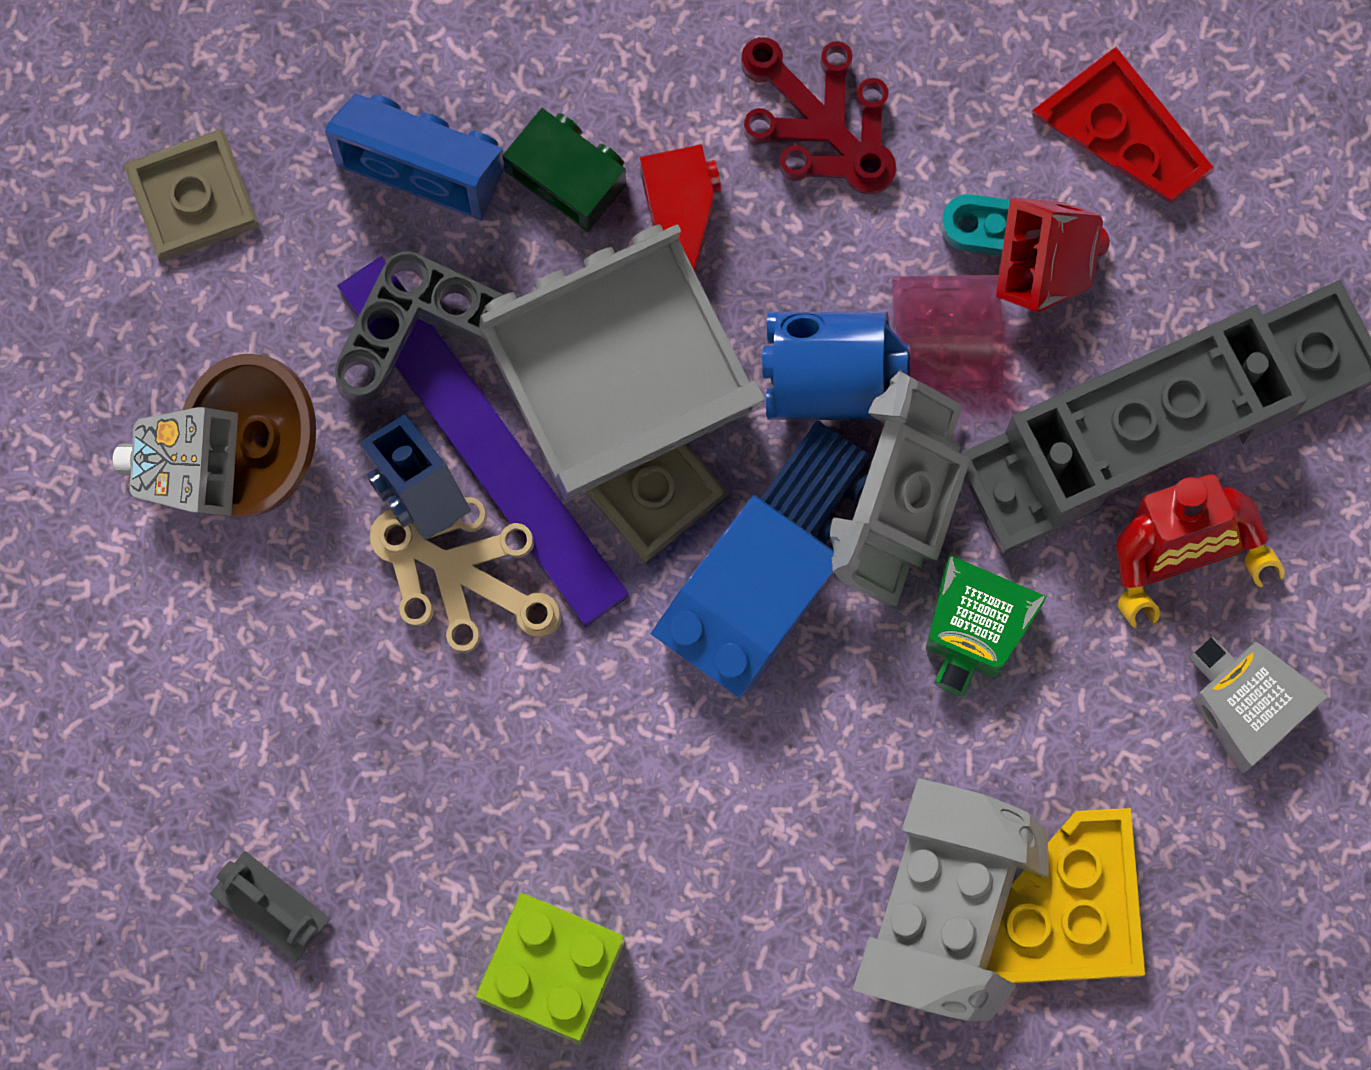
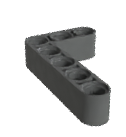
(404, 310)

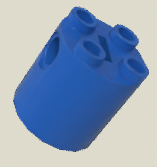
(829, 364)

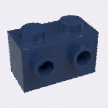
(413, 478)

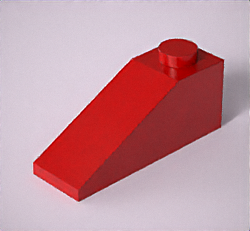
(681, 192)

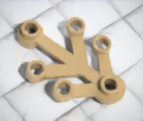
(457, 568)

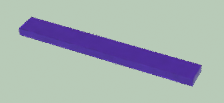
(495, 458)

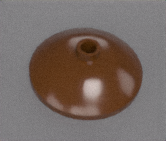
(267, 402)

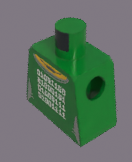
(977, 623)

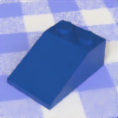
(746, 597)

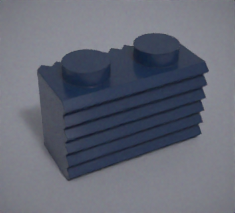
(818, 480)

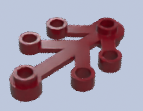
(822, 121)

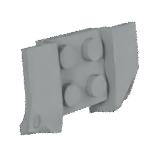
(905, 493)
(951, 903)

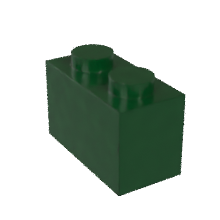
(566, 168)

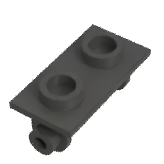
(269, 905)

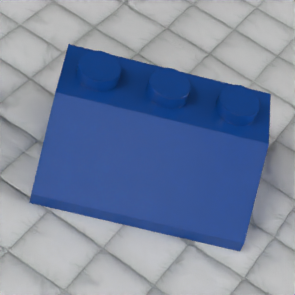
(416, 154)

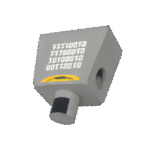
(1251, 699)

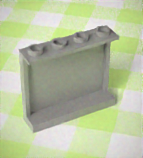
(617, 361)

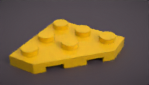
(1083, 915)

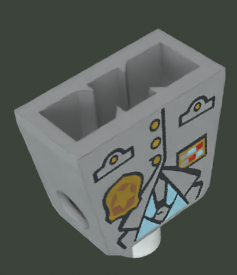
(182, 460)

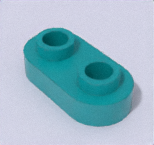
(989, 216)

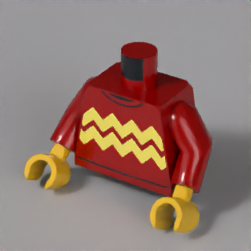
(1185, 531)

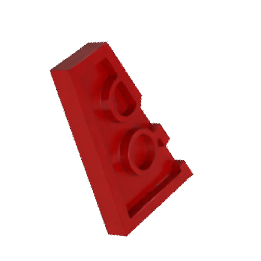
(1126, 126)

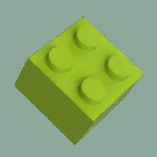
(550, 968)

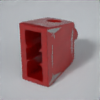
(1049, 252)

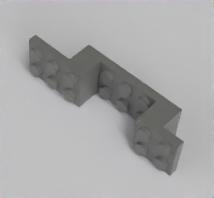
(1166, 407)

